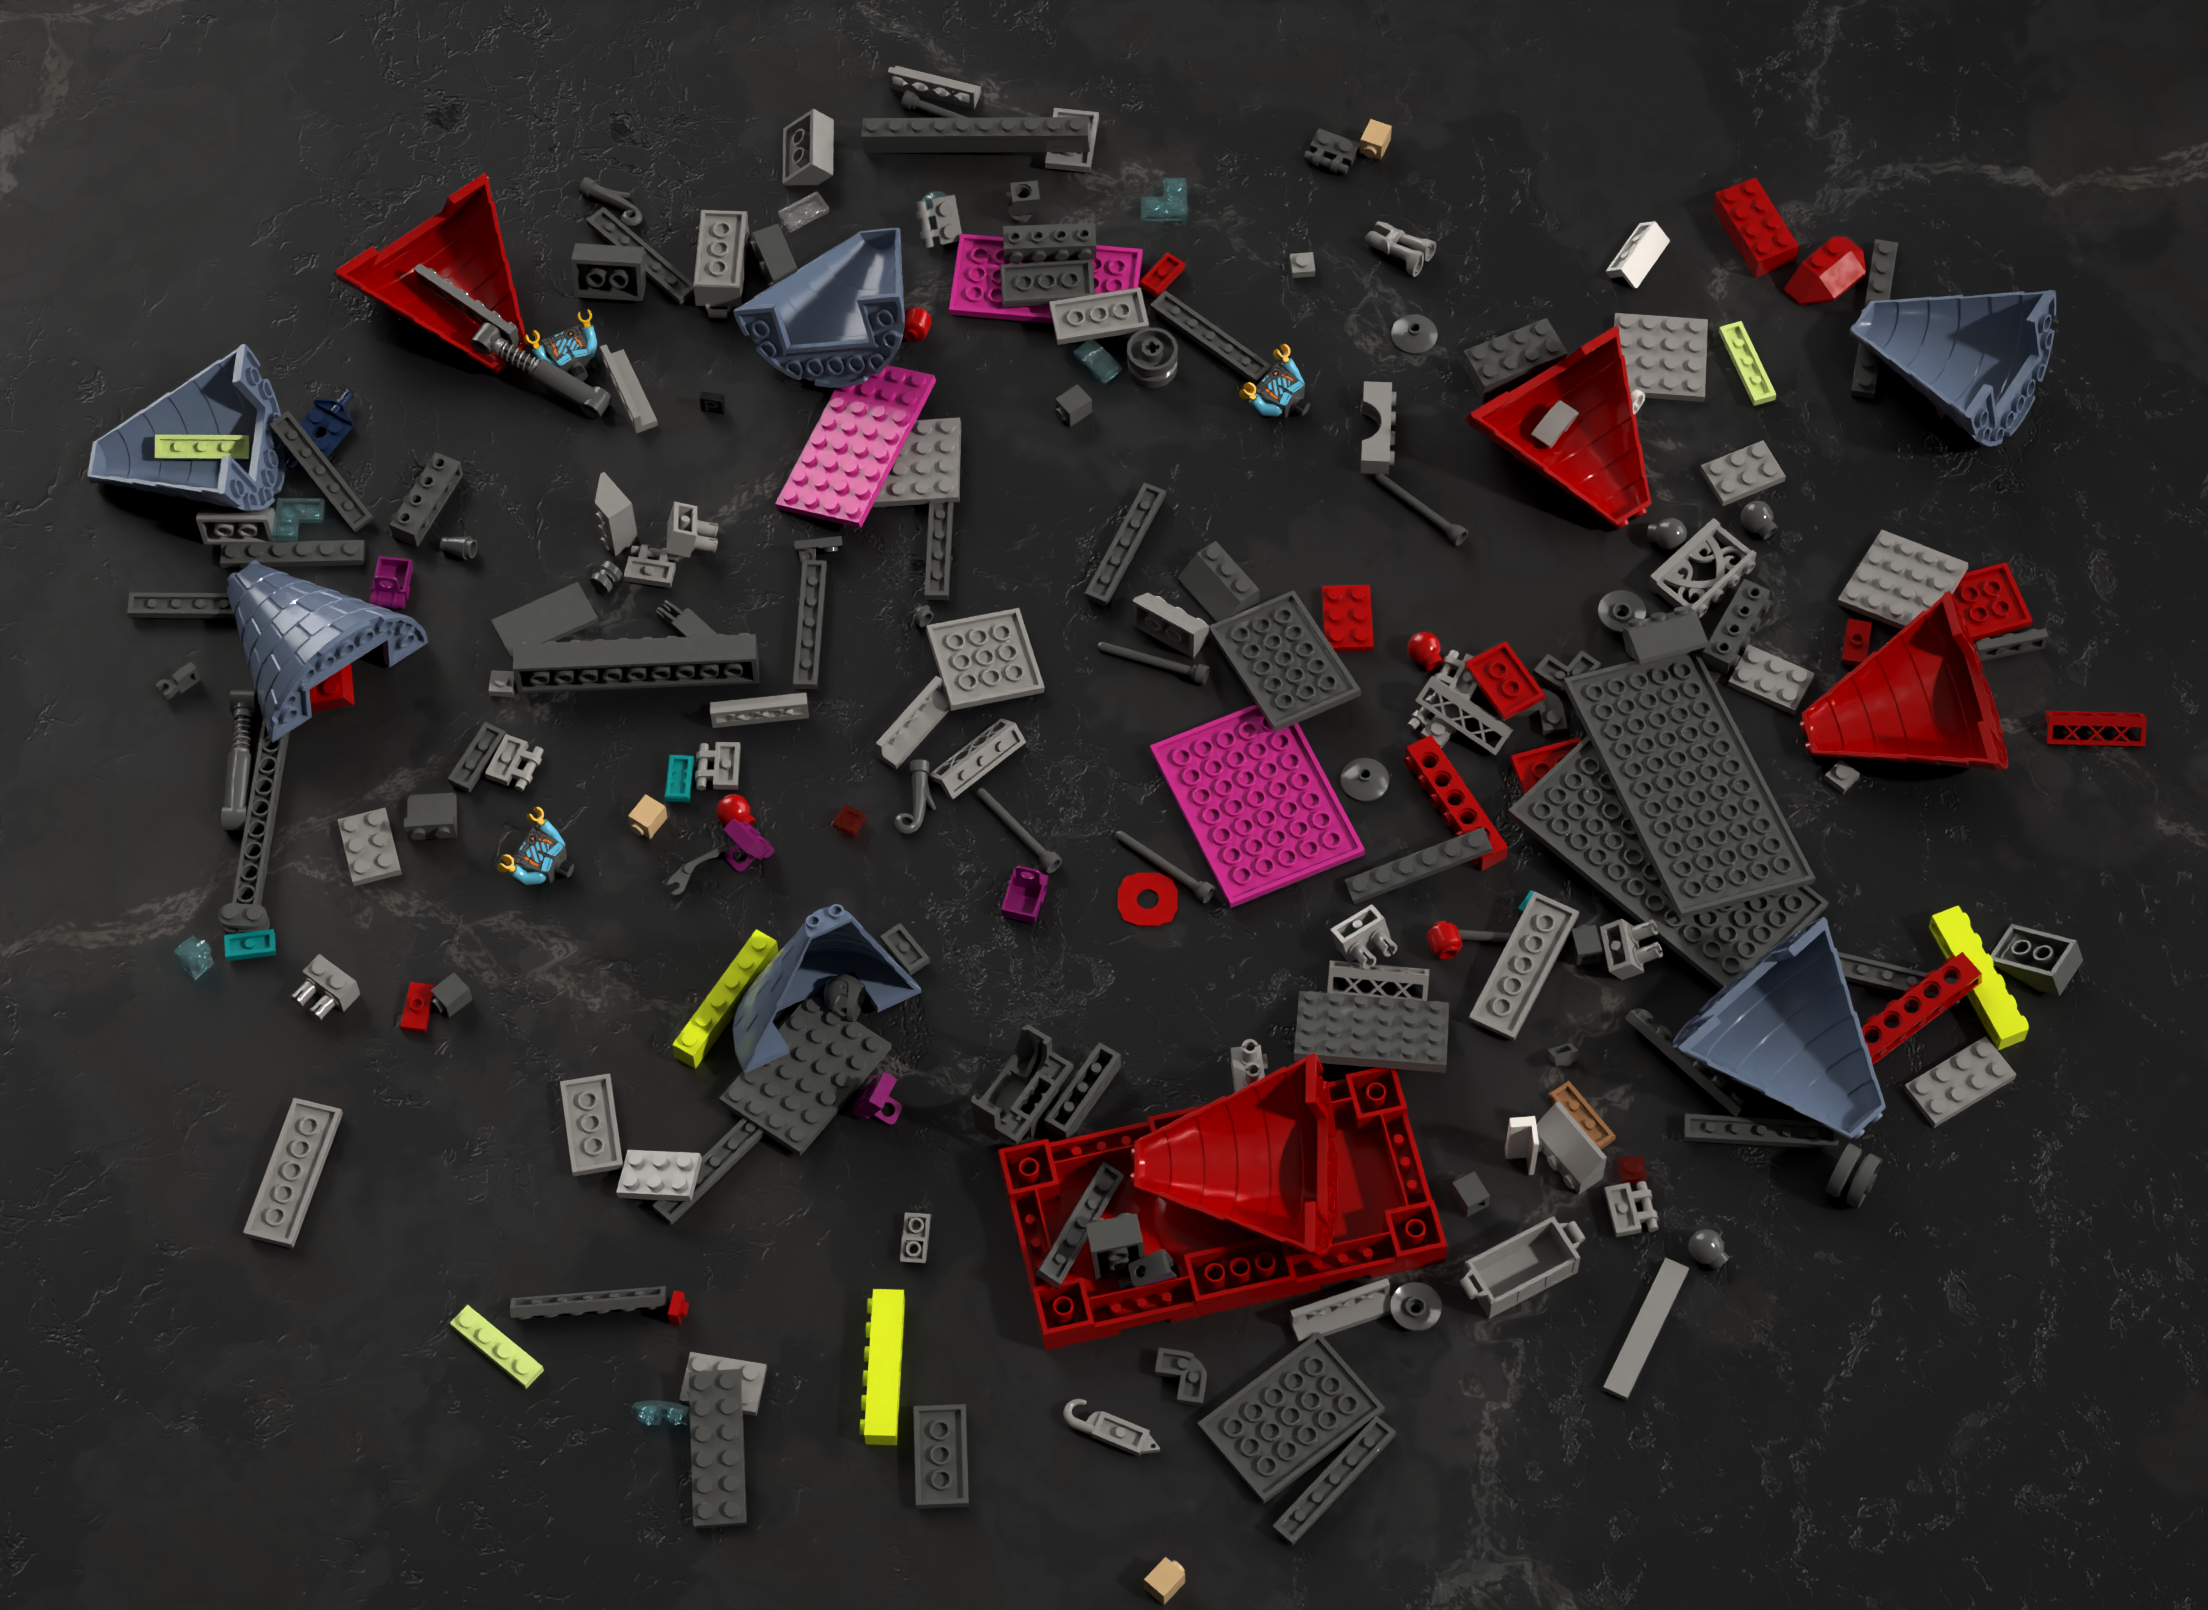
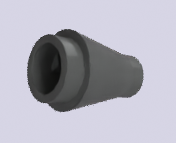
(460, 546)

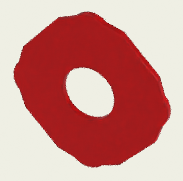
(1156, 916)

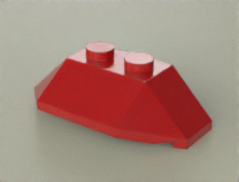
(1827, 272)

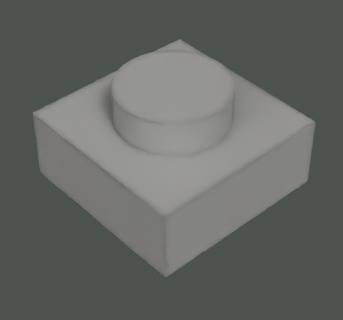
(1302, 265)
(502, 683)
(1841, 776)

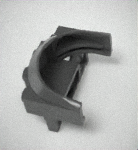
(1022, 1090)

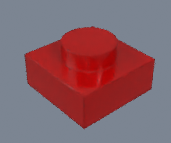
(678, 1308)

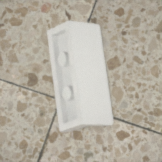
(1639, 253)
(1523, 1141)

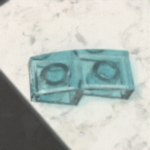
(1098, 360)
(653, 1412)

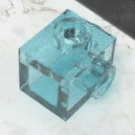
(194, 956)

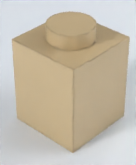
(1375, 139)
(647, 817)
(1165, 1580)

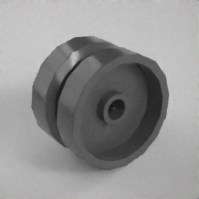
(1152, 357)
(1857, 1177)

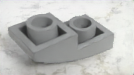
(1554, 424)
(915, 1238)

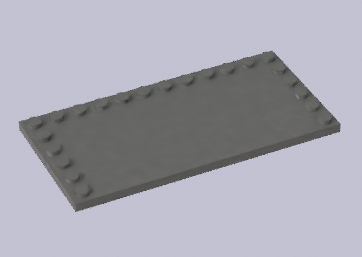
(1688, 783)
(1587, 827)

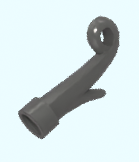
(590, 188)
(921, 795)

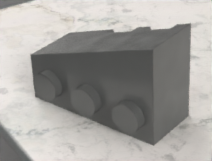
(772, 254)

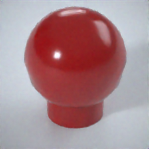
(1425, 650)
(734, 807)

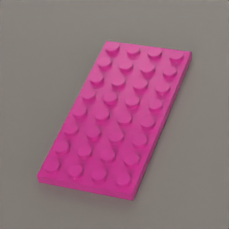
(978, 278)
(855, 446)

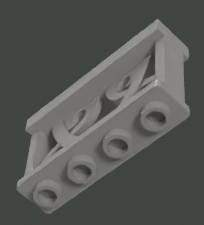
(1690, 551)

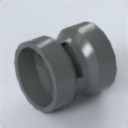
(606, 577)

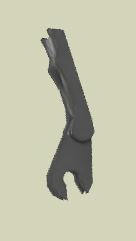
(685, 622)
(683, 874)

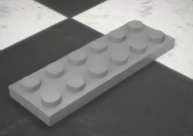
(1523, 966)
(293, 1173)

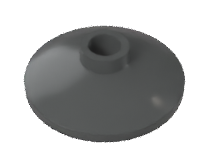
(1414, 341)
(1620, 603)
(1363, 788)
(1418, 1296)

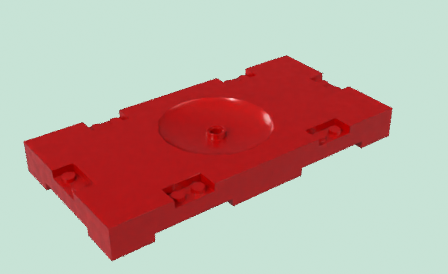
(1381, 1222)

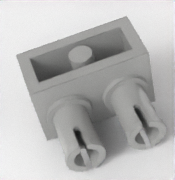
(685, 531)
(1362, 933)
(1623, 950)
(331, 983)
(1247, 1064)

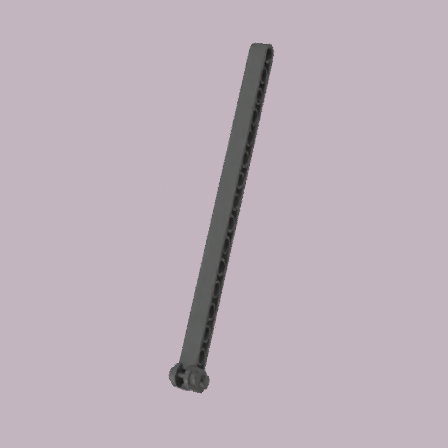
(248, 914)

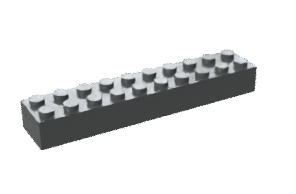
(636, 663)

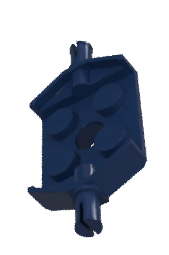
(330, 417)

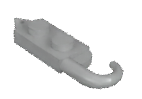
(1112, 1430)

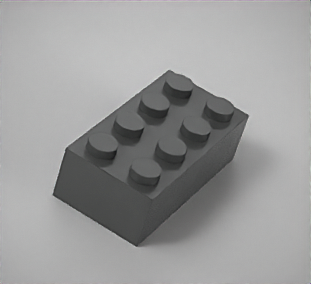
(1512, 358)

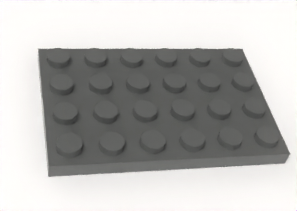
(1284, 661)
(1372, 1031)
(809, 1085)
(1290, 1417)

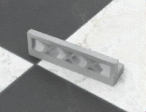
(934, 87)
(628, 389)
(1468, 706)
(759, 710)
(913, 724)
(978, 757)
(1378, 973)
(1341, 1311)

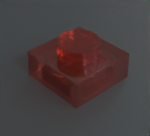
(849, 820)
(1631, 1169)

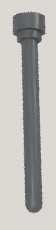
(911, 101)
(1455, 532)
(1198, 673)
(1049, 860)
(1202, 890)

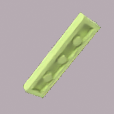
(1747, 363)
(202, 446)
(496, 1346)

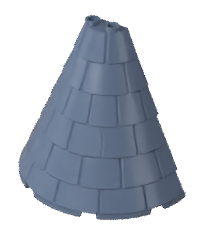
(834, 315)
(1966, 353)
(217, 401)
(305, 634)
(822, 948)
(1792, 1034)

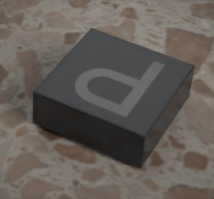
(712, 402)

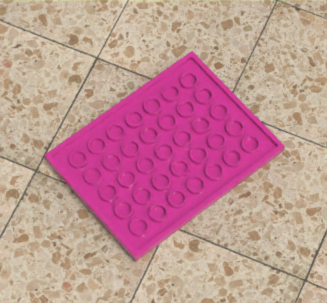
(1256, 803)

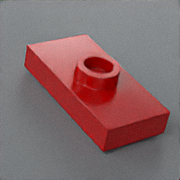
(1162, 275)
(1856, 642)
(417, 1007)

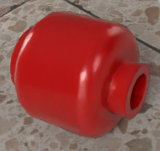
(916, 324)
(1444, 940)

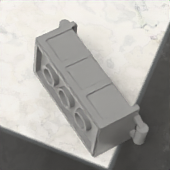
(720, 260)
(1522, 1266)

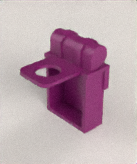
(391, 582)
(748, 840)
(1024, 894)
(875, 1096)

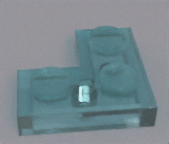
(1167, 208)
(292, 512)

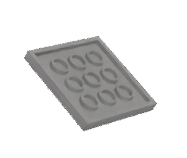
(1664, 355)
(925, 466)
(1900, 580)
(985, 659)

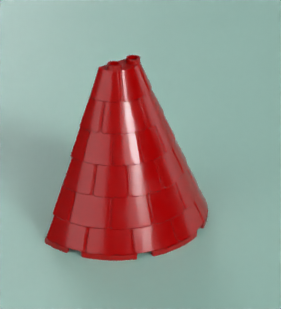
(458, 245)
(1600, 452)
(1913, 701)
(1254, 1159)

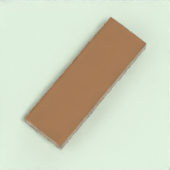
(1583, 1114)

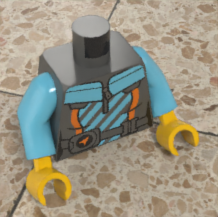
(568, 349)
(1279, 390)
(540, 854)

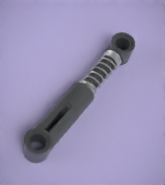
(590, 399)
(234, 813)

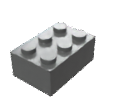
(608, 272)
(1114, 1245)

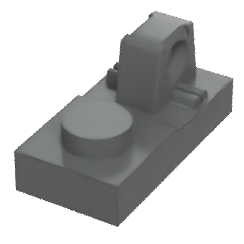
(807, 548)

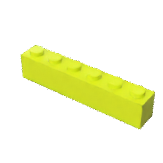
(1990, 998)
(723, 1000)
(884, 1367)

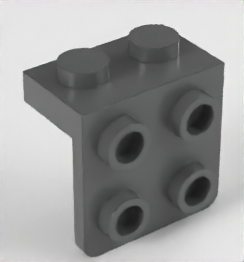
(431, 816)

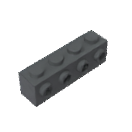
(1049, 242)
(425, 499)
(1735, 627)
(1082, 1092)

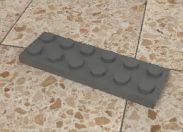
(717, 1448)

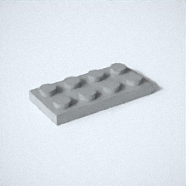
(1098, 316)
(1959, 1082)
(591, 1125)

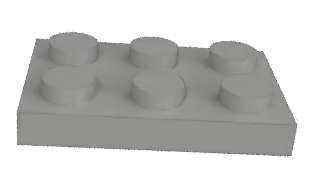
(1074, 160)
(1742, 473)
(1771, 679)
(369, 846)
(659, 1175)
(752, 1377)

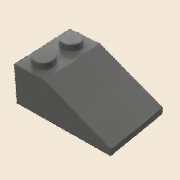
(2038, 958)

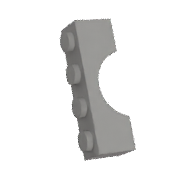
(1376, 449)

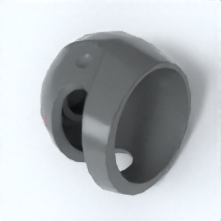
(845, 993)

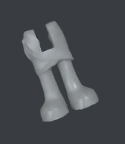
(1387, 238)

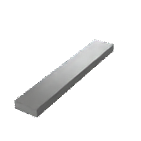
(1645, 1329)

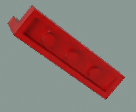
(2090, 719)

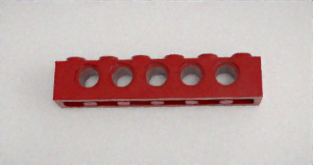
(1429, 753)
(1957, 966)

